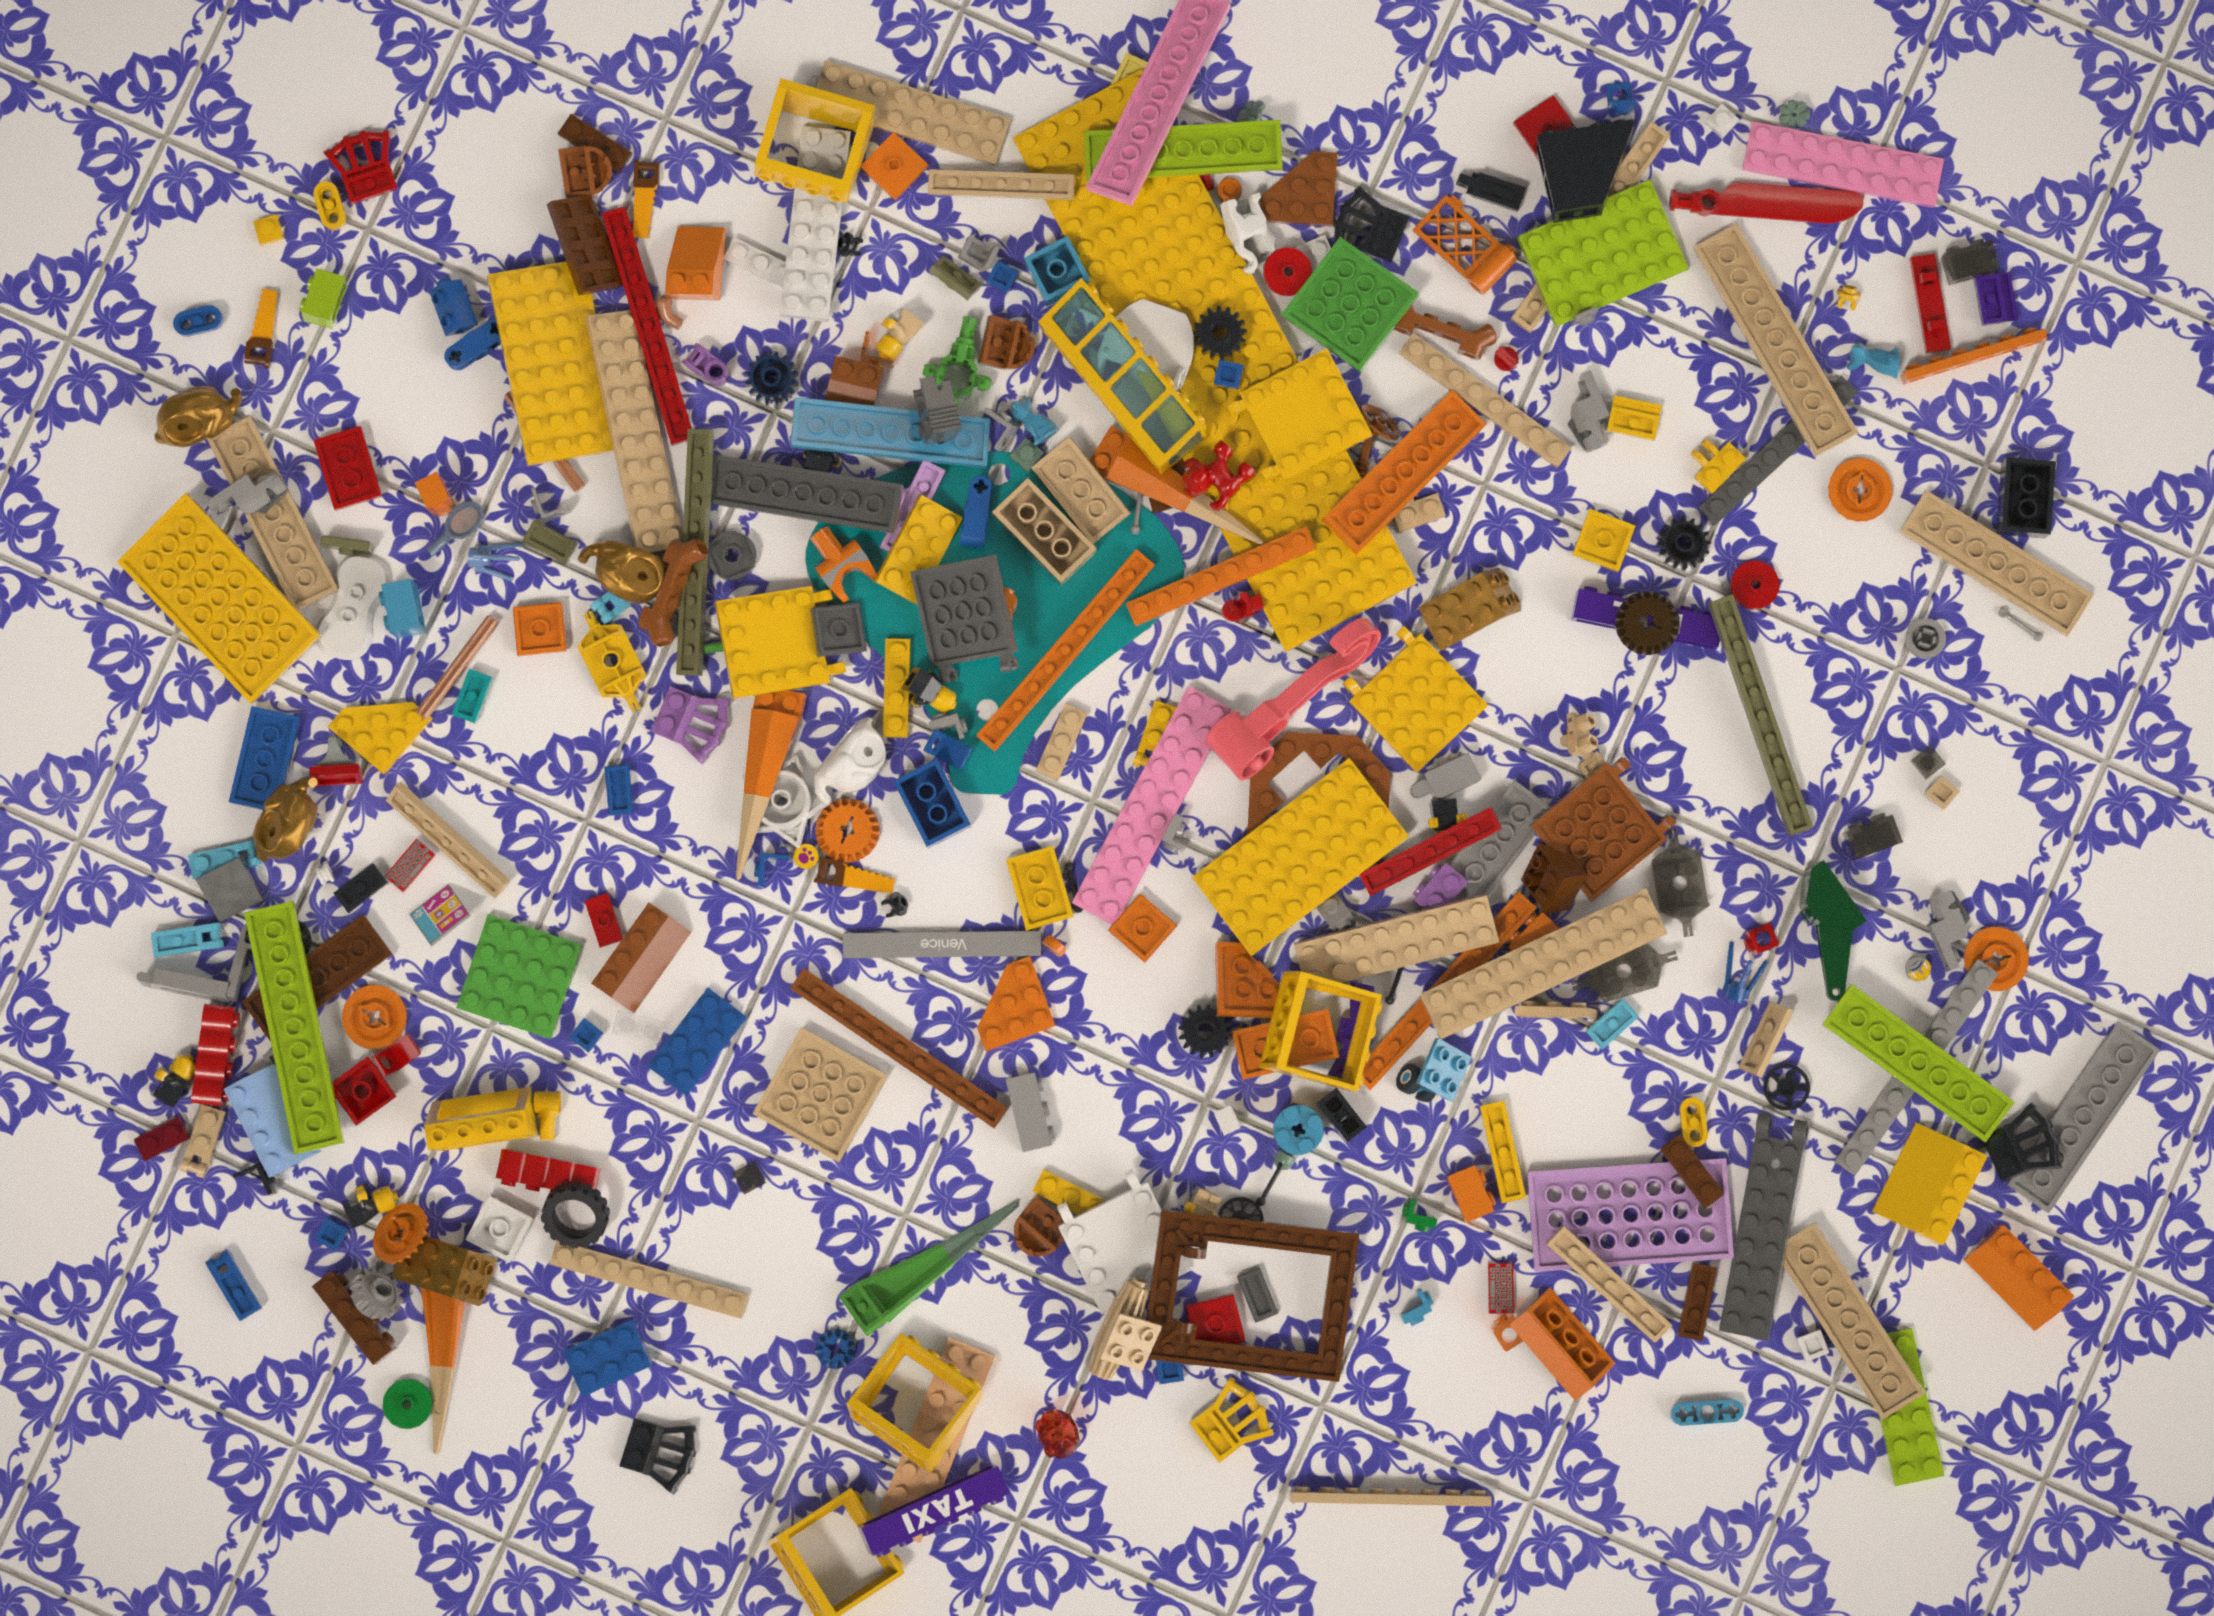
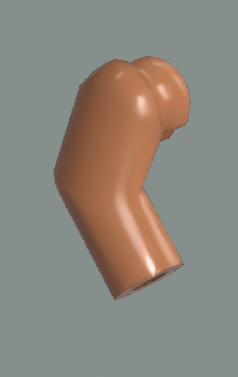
(665, 313)

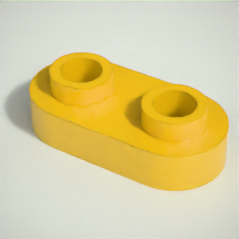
(329, 206)
(1693, 1122)

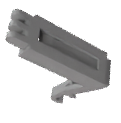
(200, 986)

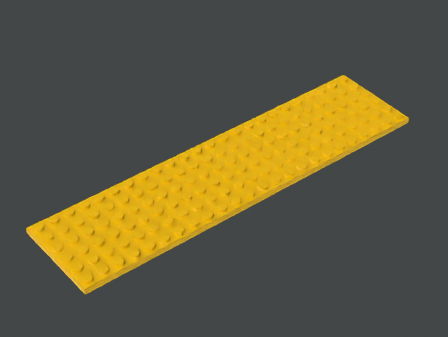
(1179, 256)

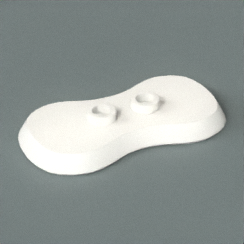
(348, 621)

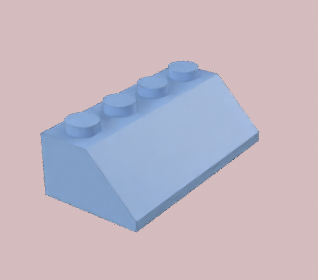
(263, 1116)

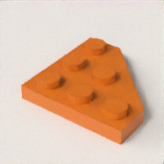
(1242, 983)
(1015, 1007)

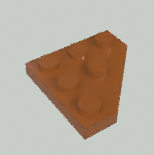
(1304, 193)

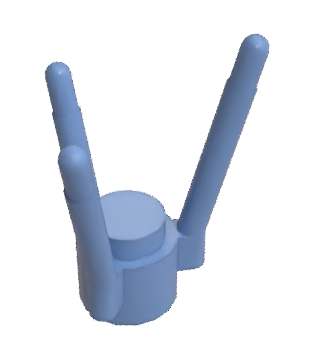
(482, 557)

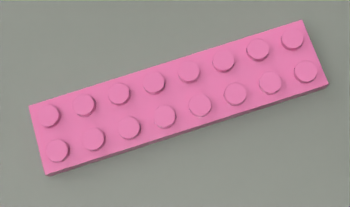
(1843, 164)

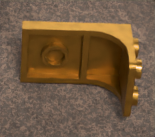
(1470, 607)
(447, 1270)

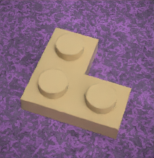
(1419, 513)

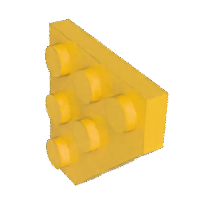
(380, 731)

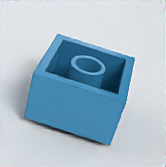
(1055, 270)
(402, 608)

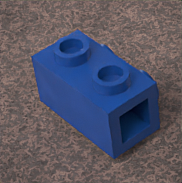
(453, 307)

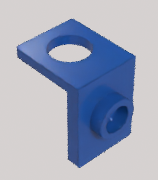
(1620, 107)
(948, 749)
(760, 867)

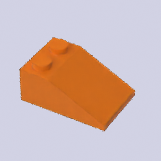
(696, 264)

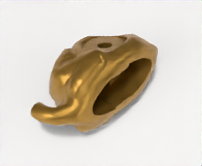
(195, 416)
(626, 570)
(285, 820)

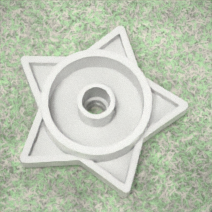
(802, 804)

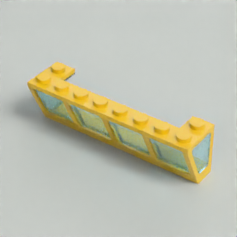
(1123, 376)

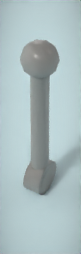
(1135, 529)
(2003, 612)

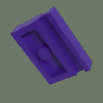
(1995, 298)

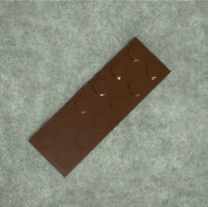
(335, 965)

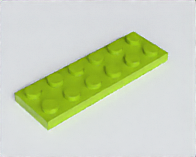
(1910, 1430)

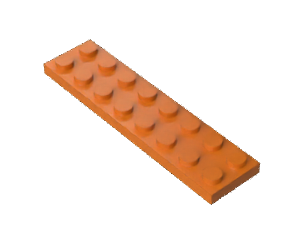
(1404, 472)

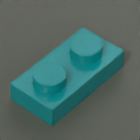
(472, 696)

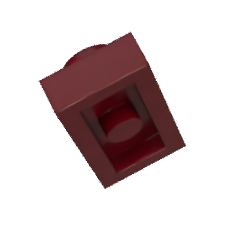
(162, 1139)

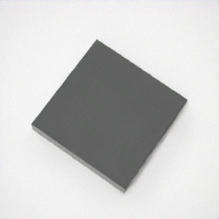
(838, 630)
(229, 889)

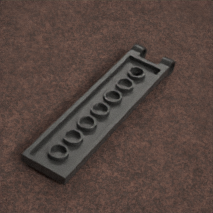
(1763, 1231)

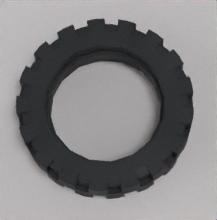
(581, 1193)

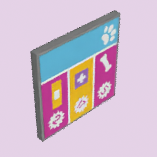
(440, 915)

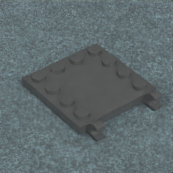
(964, 614)

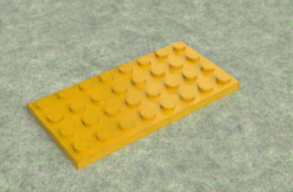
(550, 363)
(219, 598)
(1300, 857)

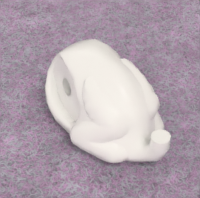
(852, 761)

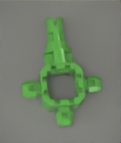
(962, 355)

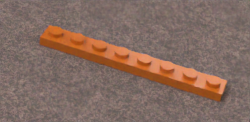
(1221, 576)

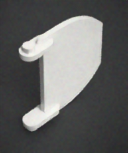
(1164, 335)

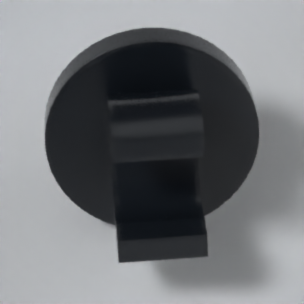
(846, 244)
(898, 904)

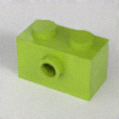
(323, 298)

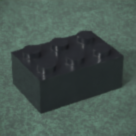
(2025, 497)

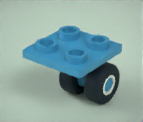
(1439, 1075)

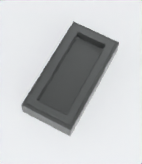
(1257, 1294)

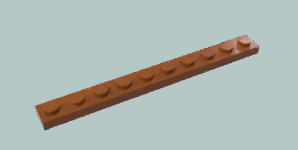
(899, 1048)

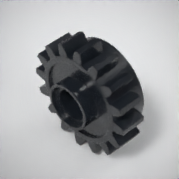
(1215, 321)
(1674, 553)
(1200, 1044)

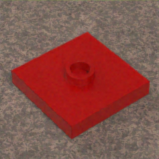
(1542, 118)
(1217, 1319)

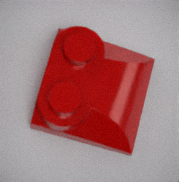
(362, 1091)

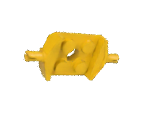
(614, 681)

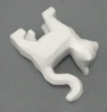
(1249, 225)

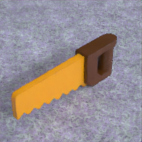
(644, 196)
(263, 330)
(853, 877)

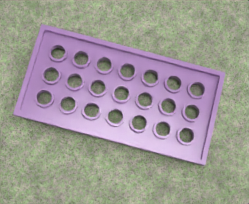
(1620, 1253)

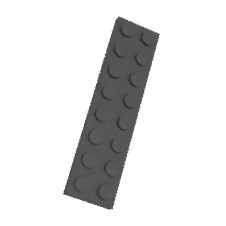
(805, 494)

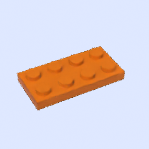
(1312, 1043)

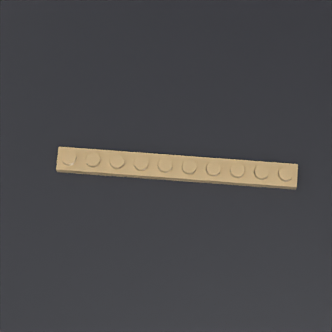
(1629, 173)

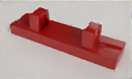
(1930, 303)

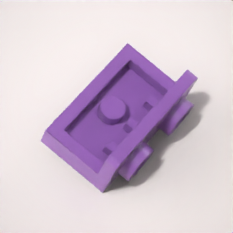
(1441, 889)

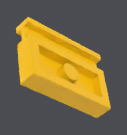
(1634, 418)

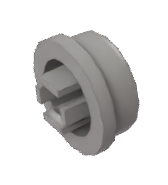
(1925, 638)

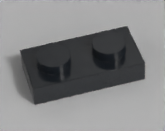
(361, 888)

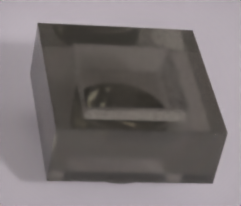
(1928, 762)
(749, 1177)

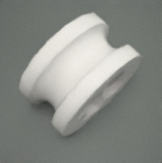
(324, 873)

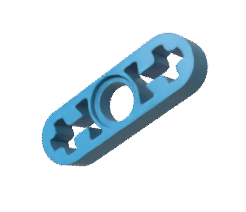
(1725, 1404)

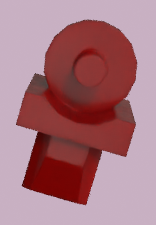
(1242, 608)

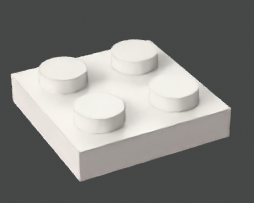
(499, 1228)

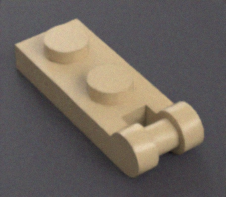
(203, 1140)

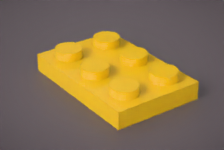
(1039, 888)

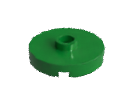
(420, 1407)

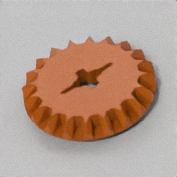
(1873, 479)
(855, 846)
(2004, 943)
(374, 999)
(386, 1238)

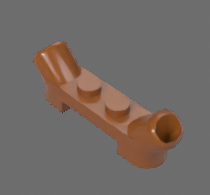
(1471, 343)
(657, 619)

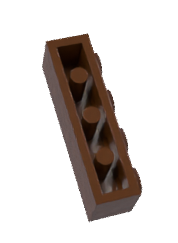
(364, 1331)

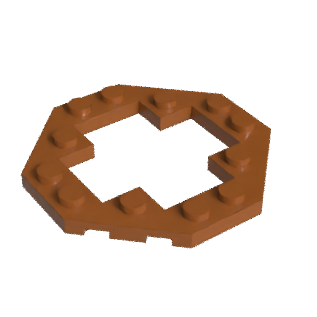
(1320, 749)

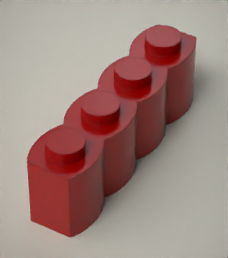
(214, 1054)
(542, 1171)

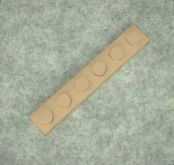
(1001, 184)
(447, 840)
(1609, 1283)

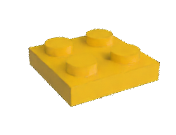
(1603, 540)

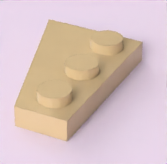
(1555, 1009)

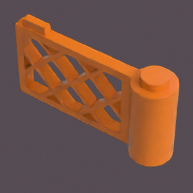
(1492, 262)

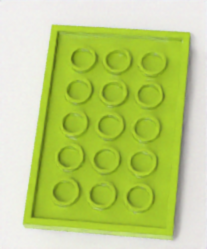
(1603, 256)

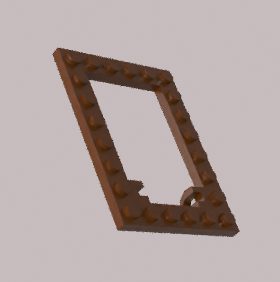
(1177, 1339)

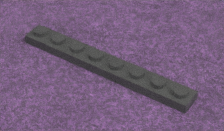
(1763, 464)

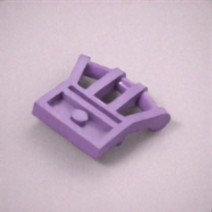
(676, 717)

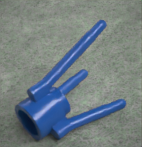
(1737, 990)

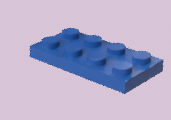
(264, 756)
(697, 1041)

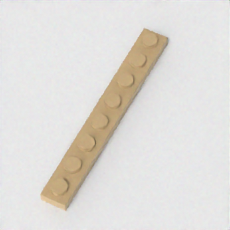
(1485, 400)
(650, 1279)
(1401, 1497)

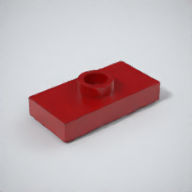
(604, 920)

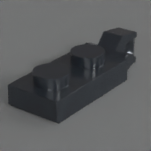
(1492, 190)

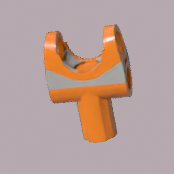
(839, 561)

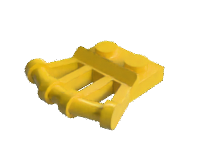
(1217, 1431)

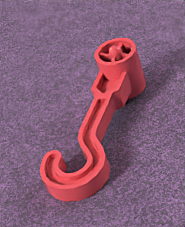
(1244, 741)

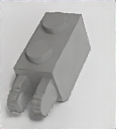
(1447, 778)

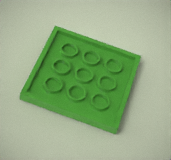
(1350, 304)
(519, 976)

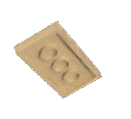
(1081, 490)

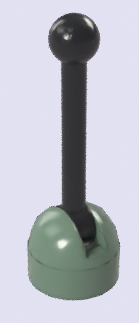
(1283, 1162)

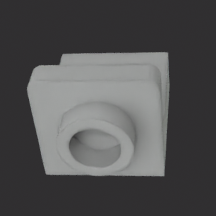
(978, 254)
(942, 722)
(1336, 914)

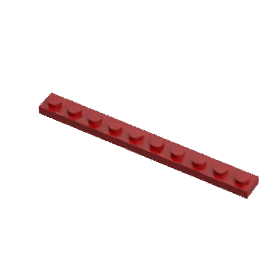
(647, 324)

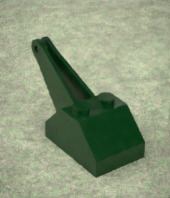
(1835, 917)

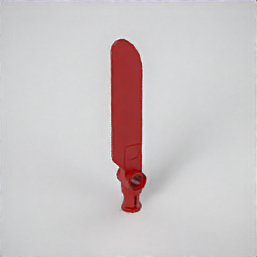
(1772, 203)

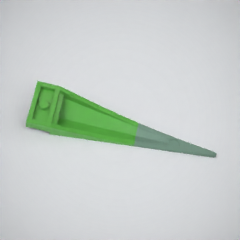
(892, 1290)

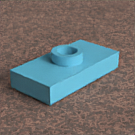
(1612, 1024)

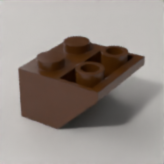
(1553, 879)

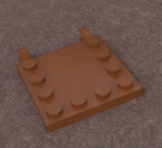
(1602, 828)

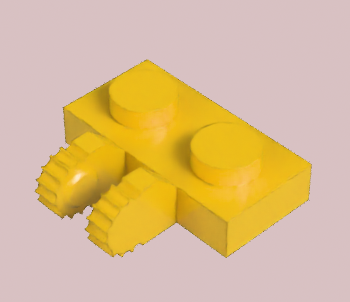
(1719, 467)

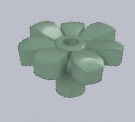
(1252, 111)
(1794, 113)

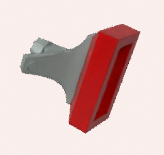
(336, 767)

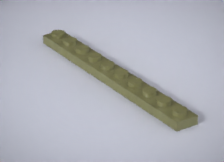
(695, 525)
(1760, 715)

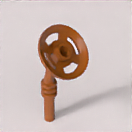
(1378, 426)

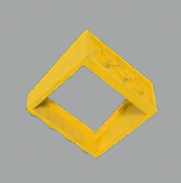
(822, 107)
(1285, 1021)
(481, 1119)
(865, 1395)
(801, 1574)

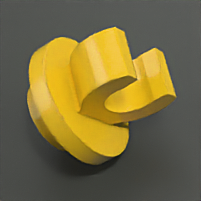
(1849, 293)

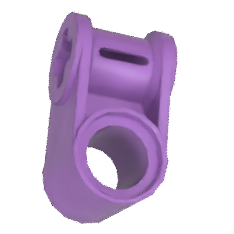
(703, 363)

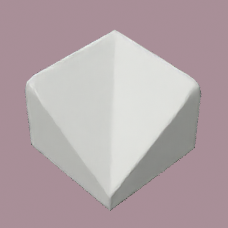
(1227, 1120)

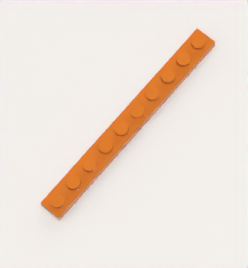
(1065, 650)
(1417, 1019)

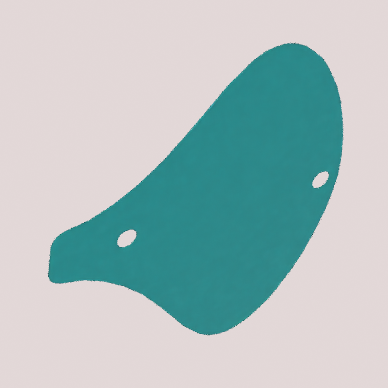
(1038, 622)

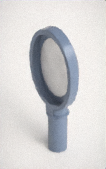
(459, 524)

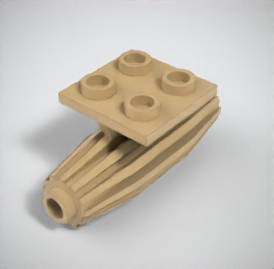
(1124, 1334)

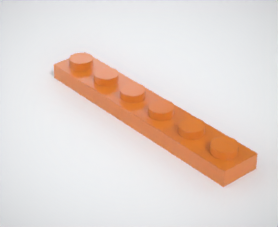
(1982, 352)

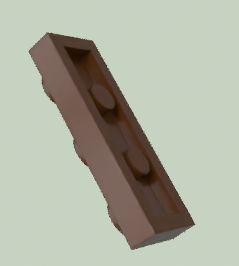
(580, 133)
(1691, 1171)
(1696, 1301)

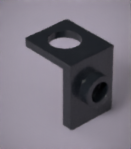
(267, 1182)

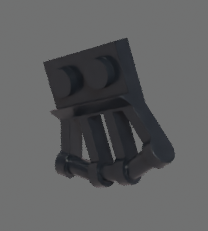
(1385, 230)
(2008, 1154)
(643, 1447)

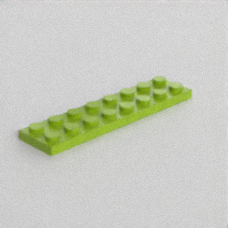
(1205, 149)
(1918, 1063)

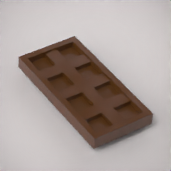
(584, 244)

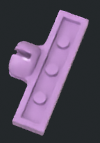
(924, 483)

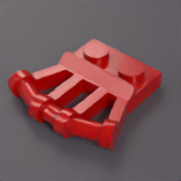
(368, 180)

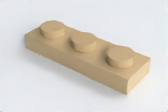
(1061, 742)
(1765, 1039)

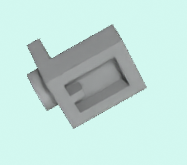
(1174, 829)

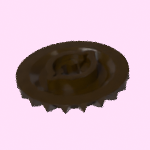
(1650, 640)

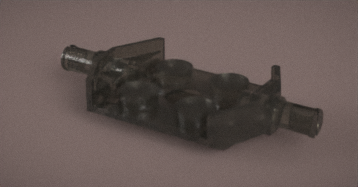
(1686, 863)
(1644, 975)

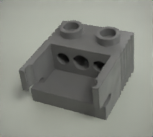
(936, 411)

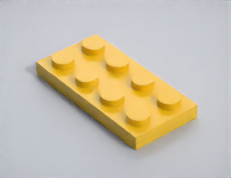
(917, 546)

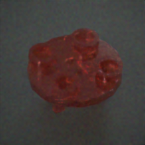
(1058, 1434)

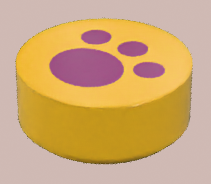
(806, 856)

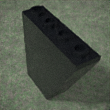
(1581, 167)

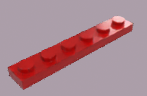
(1431, 851)

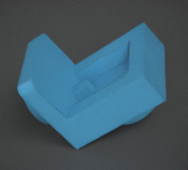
(1416, 1314)

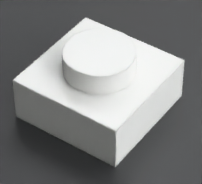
(1721, 121)
(1812, 1345)

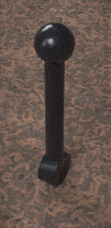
(1069, 868)
(1390, 998)

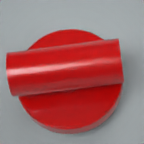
(1506, 358)

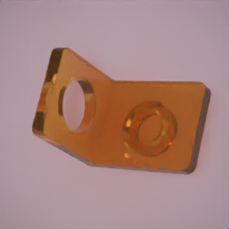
(871, 359)
(1501, 1324)

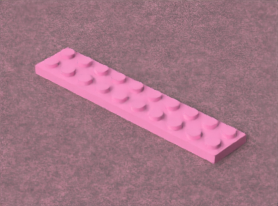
(1157, 99)
(1150, 807)

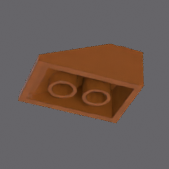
(854, 382)

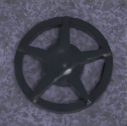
(1786, 1087)

